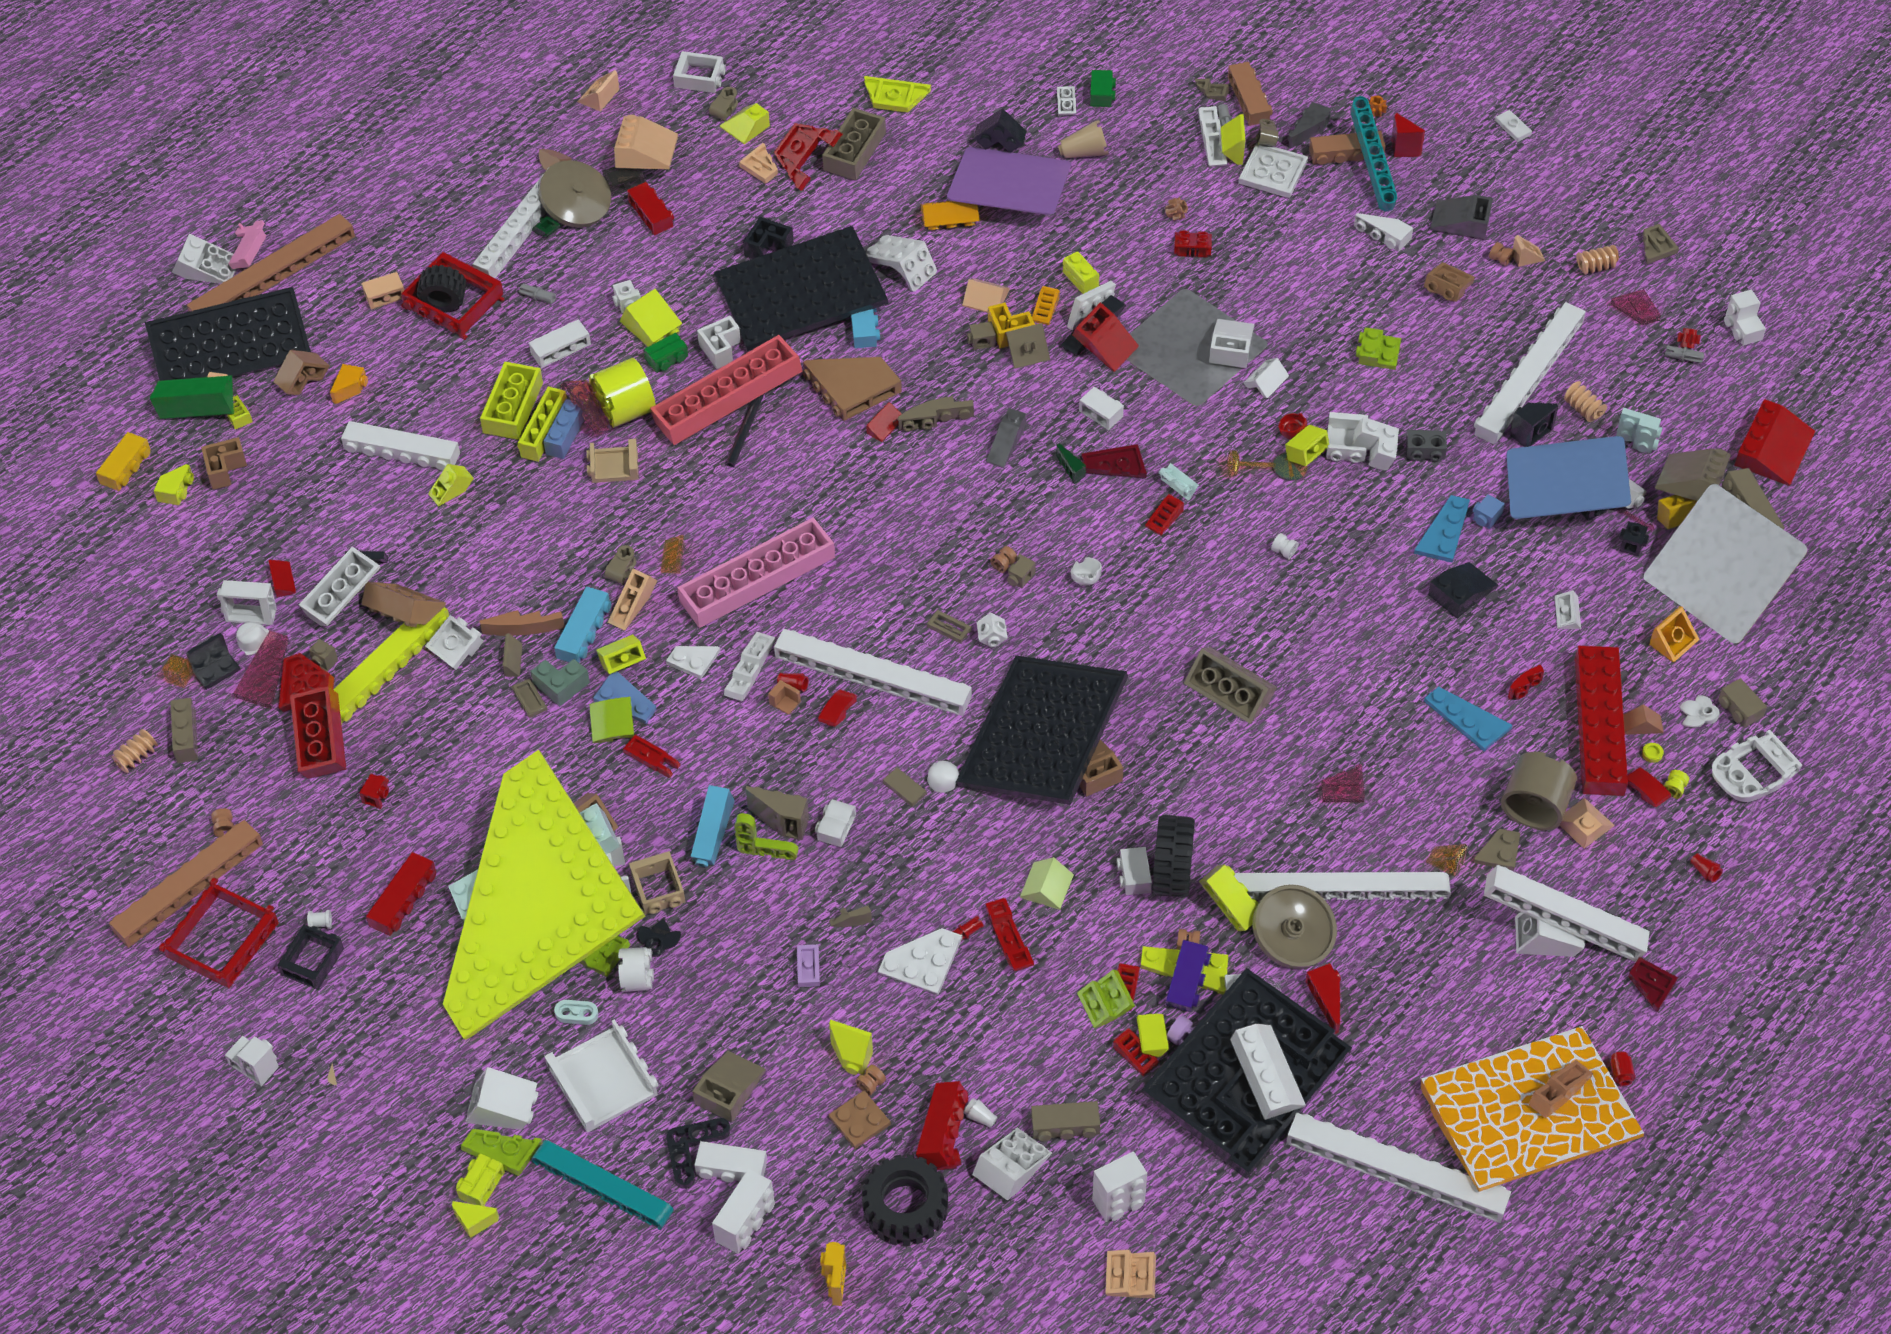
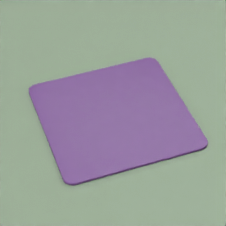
(1009, 180)

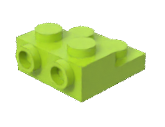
(1378, 349)

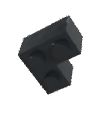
(1002, 129)
(767, 236)

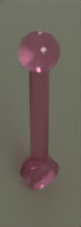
(1622, 510)

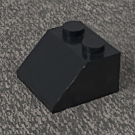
(1533, 422)

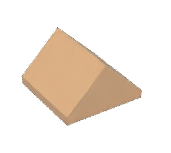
(601, 91)
(982, 294)

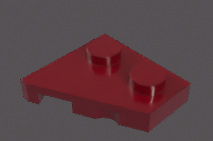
(1652, 982)

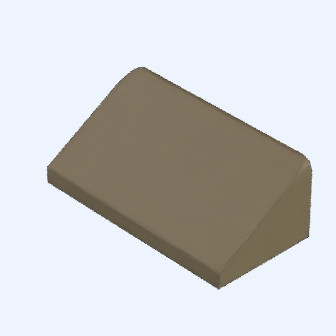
(512, 656)

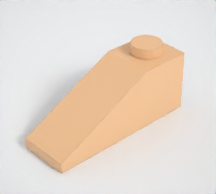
(632, 599)

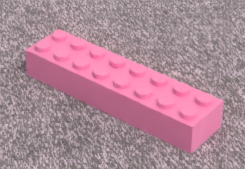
(756, 572)

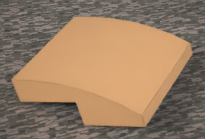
(1130, 1274)

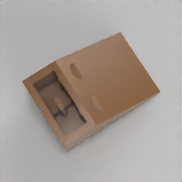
(1102, 771)

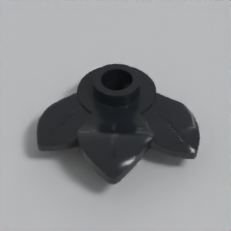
(660, 936)

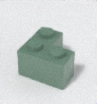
(562, 683)

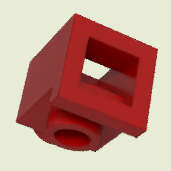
(374, 790)

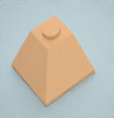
(1585, 823)

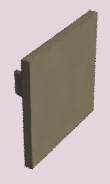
(1028, 345)

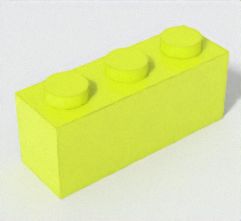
(1230, 896)

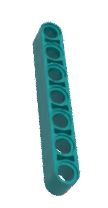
(1372, 161)
(603, 1183)

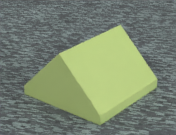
(1047, 883)

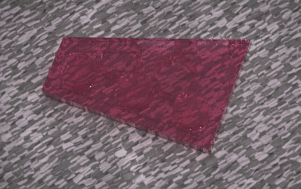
(584, 397)

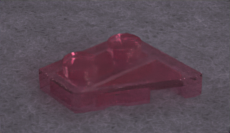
(1637, 306)
(1344, 786)

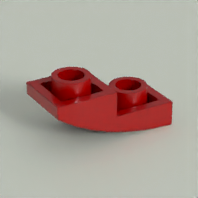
(1521, 685)
(835, 709)
(1648, 786)

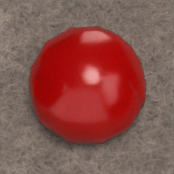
(1294, 423)

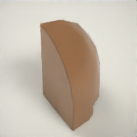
(550, 157)

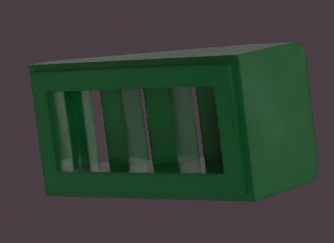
(1073, 466)

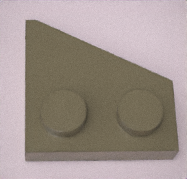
(1500, 850)

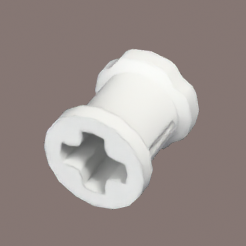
(321, 919)

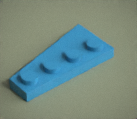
(1469, 719)

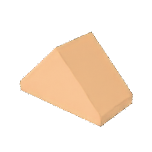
(1526, 252)

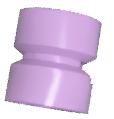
(1180, 1030)

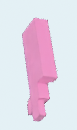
(249, 245)

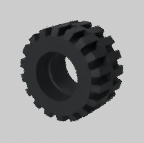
(442, 288)

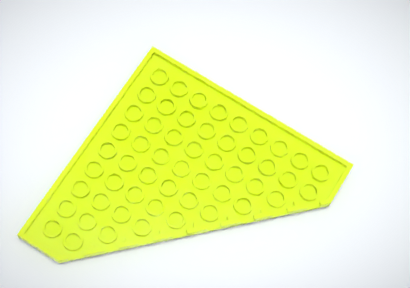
(536, 902)

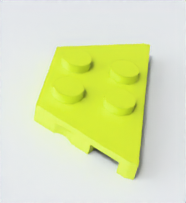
(895, 94)

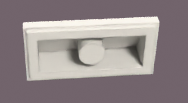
(1567, 611)

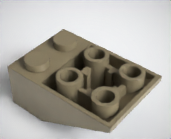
(780, 811)
(727, 1085)

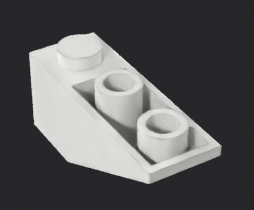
(1386, 230)

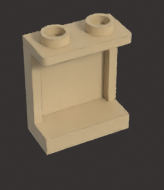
(613, 463)

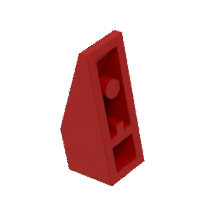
(1325, 988)

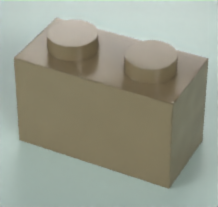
(1742, 703)

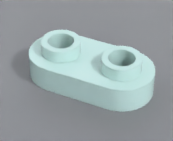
(577, 1010)

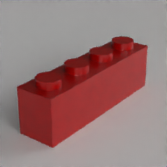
(401, 894)
(942, 1123)

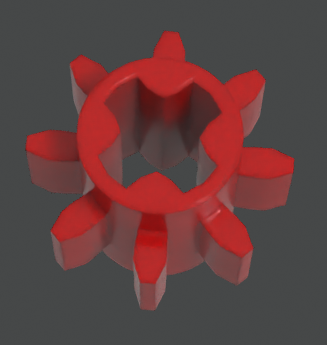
(1688, 338)

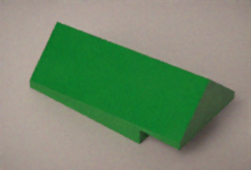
(193, 397)

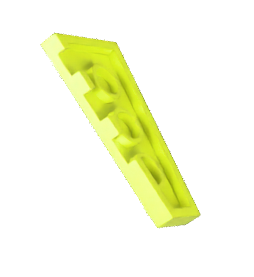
(1164, 962)

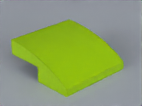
(611, 719)
(606, 957)
(1106, 999)

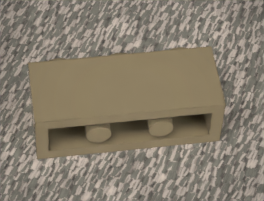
(184, 730)
(1065, 1120)

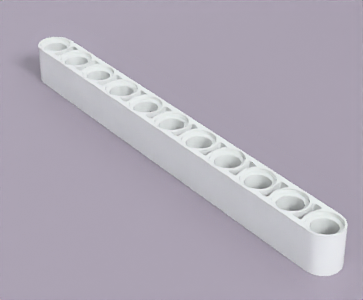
(1353, 884)

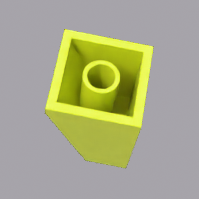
(651, 318)

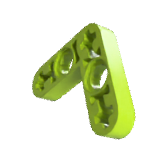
(749, 843)

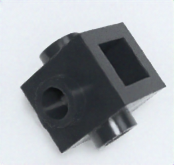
(1633, 538)

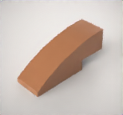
(1560, 1088)

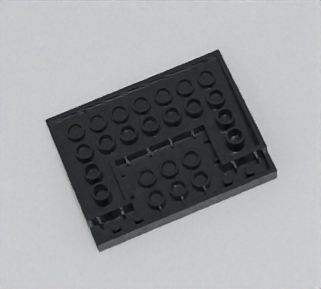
(1208, 1088)

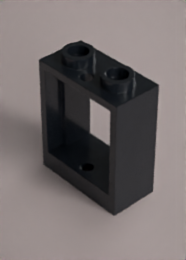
(301, 974)

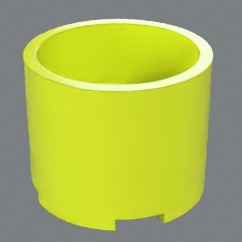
(623, 392)

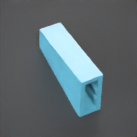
(712, 825)

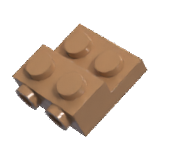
(1448, 282)

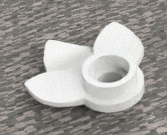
(1699, 712)

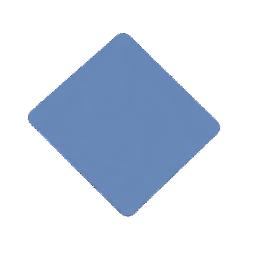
(1568, 477)

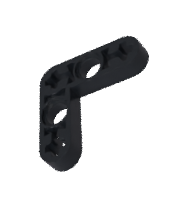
(683, 1145)

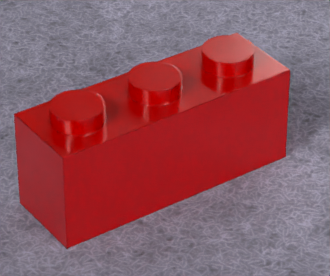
(650, 208)

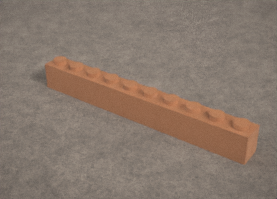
(279, 264)

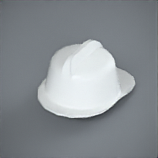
(250, 637)

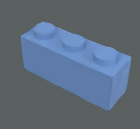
(563, 430)

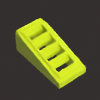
(239, 420)

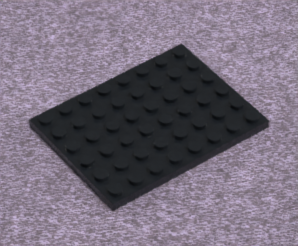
(800, 287)
(1042, 729)

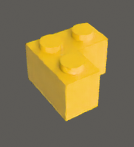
(1004, 322)

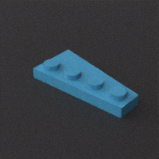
(1444, 533)

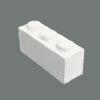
(559, 343)
(728, 1161)

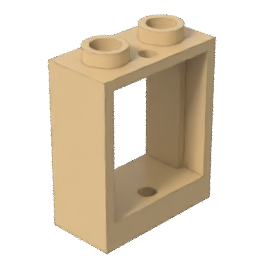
(652, 866)

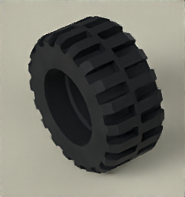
(1173, 856)
(905, 1226)

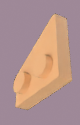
(759, 164)

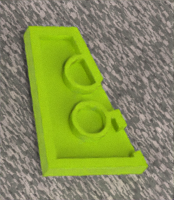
(510, 1151)

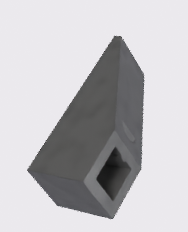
(1312, 123)

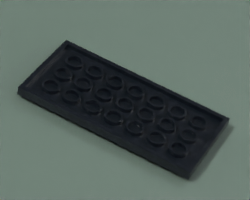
(228, 337)

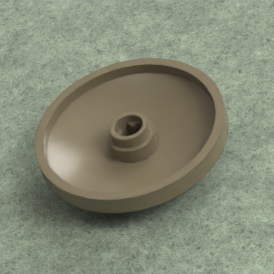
(574, 194)
(1294, 926)

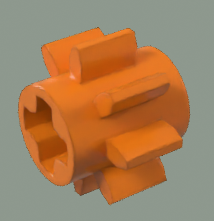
(1377, 105)

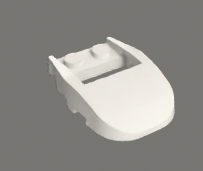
(1739, 781)

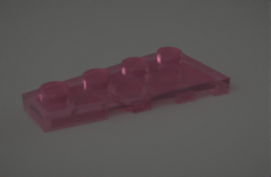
(264, 671)

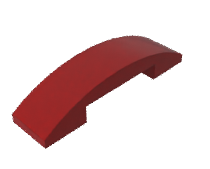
(1008, 935)

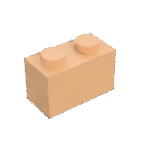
(383, 290)

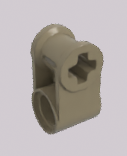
(724, 103)
(1267, 133)
(621, 565)

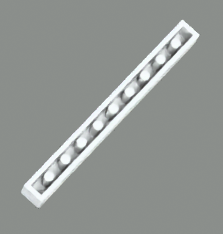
(1529, 372)
(873, 672)
(1396, 1167)

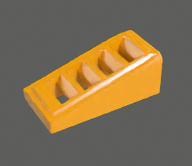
(1047, 295)

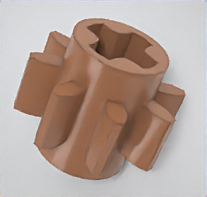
(1176, 209)

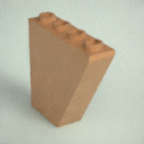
(852, 383)

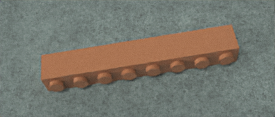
(185, 883)

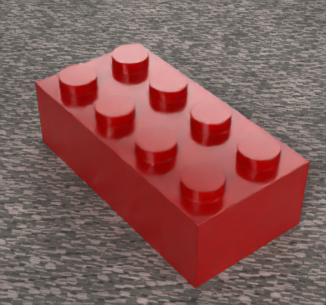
(318, 732)

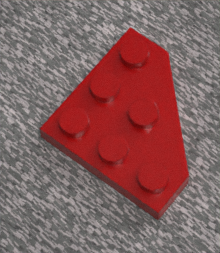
(299, 676)

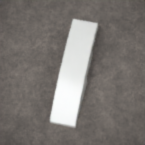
(1212, 136)
(749, 667)

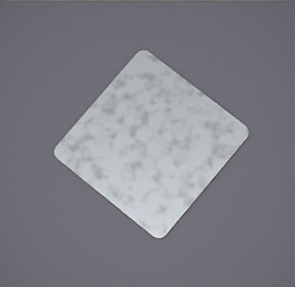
(1178, 344)
(1725, 563)

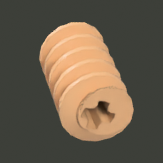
(1597, 258)
(1584, 402)
(134, 750)

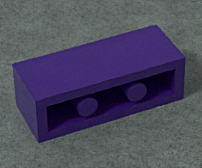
(1188, 976)

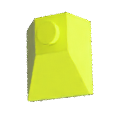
(747, 123)
(851, 1046)

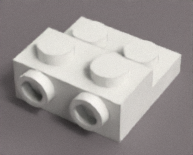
(455, 641)

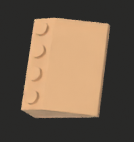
(644, 144)

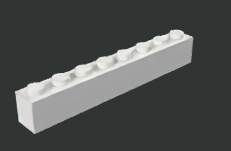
(1566, 913)

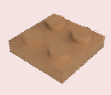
(859, 1119)

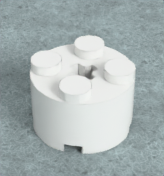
(635, 969)

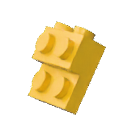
(834, 1268)

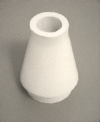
(980, 1113)

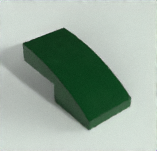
(545, 226)

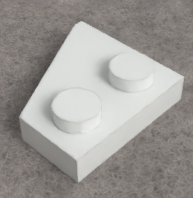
(693, 659)

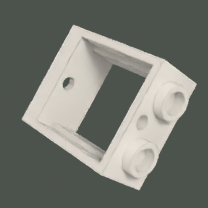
(699, 83)
(247, 613)

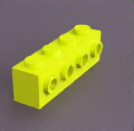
(532, 440)

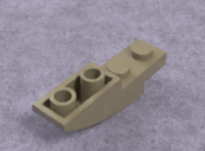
(930, 412)

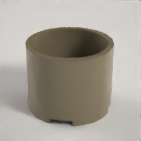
(1538, 791)

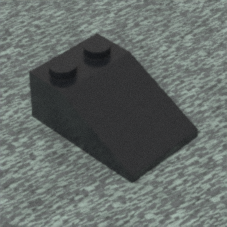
(1460, 588)

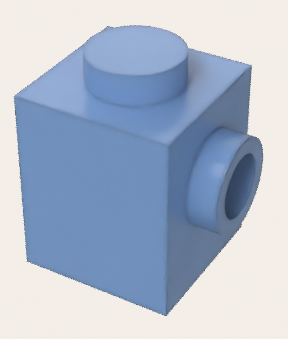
(1488, 511)

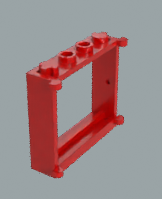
(473, 276)
(244, 953)

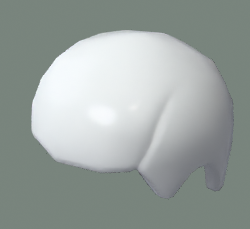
(1087, 572)
(942, 776)

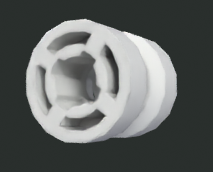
(1284, 545)

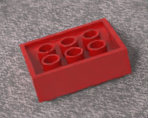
(1775, 443)

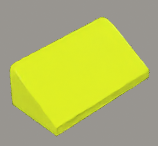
(1152, 1034)

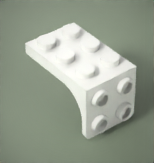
(906, 256)

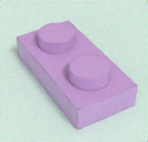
(808, 965)

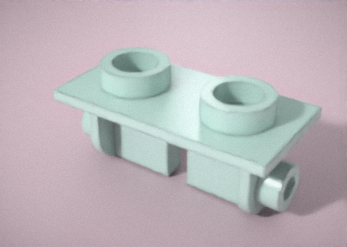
(1178, 481)

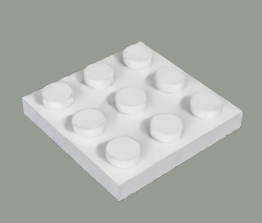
(1273, 170)

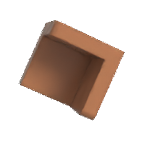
(784, 697)

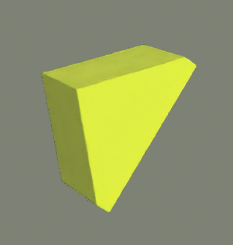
(474, 1217)

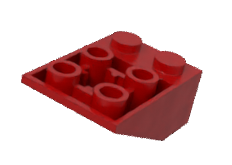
(1105, 337)

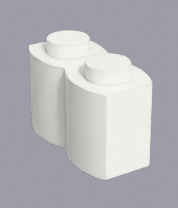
(835, 822)

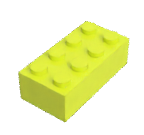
(511, 400)

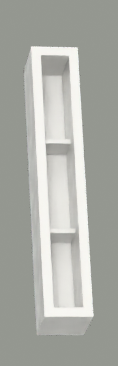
(399, 445)

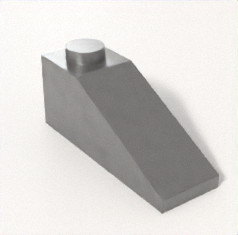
(1007, 437)

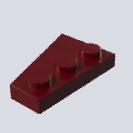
(1116, 461)

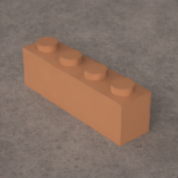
(1249, 93)
(1337, 148)

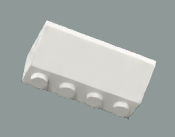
(338, 587)
(1267, 1070)

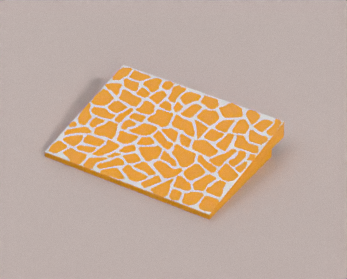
(1503, 1138)

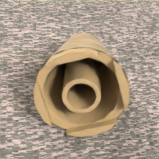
(1084, 143)

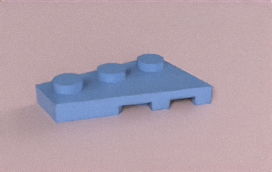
(617, 687)

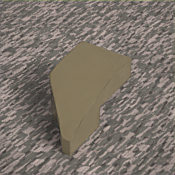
(1213, 91)
(853, 918)

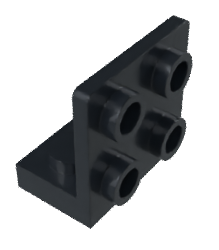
(212, 661)

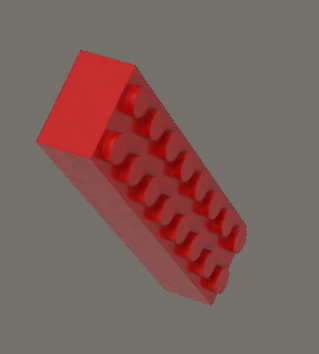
(1601, 721)

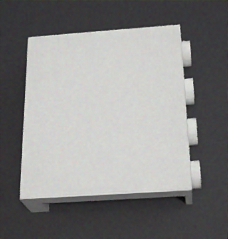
(603, 1077)

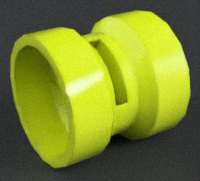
(1676, 783)

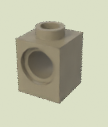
(982, 335)

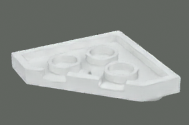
(923, 961)

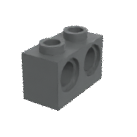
(1426, 445)

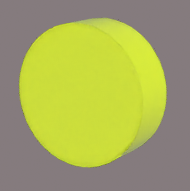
(1652, 752)

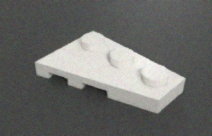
(1088, 301)

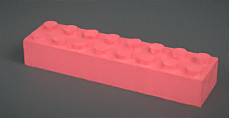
(726, 389)

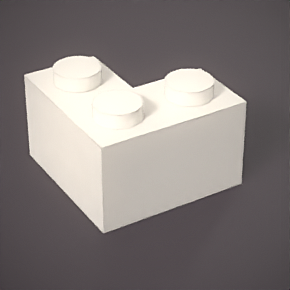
(1743, 318)
(718, 339)
(1379, 439)
(253, 1059)

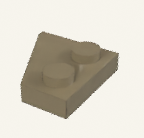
(1658, 244)

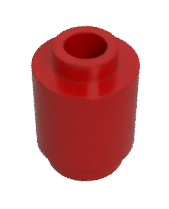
(1622, 1068)

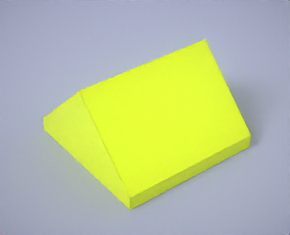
(1234, 139)

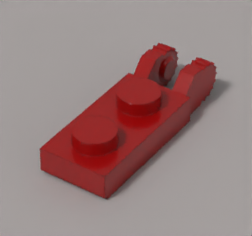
(650, 755)

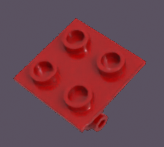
(1199, 240)

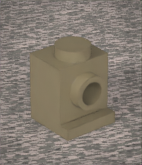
(1021, 571)
(323, 655)

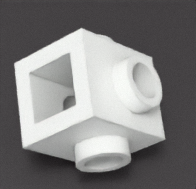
(624, 298)
(992, 630)

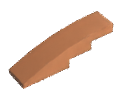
(521, 625)

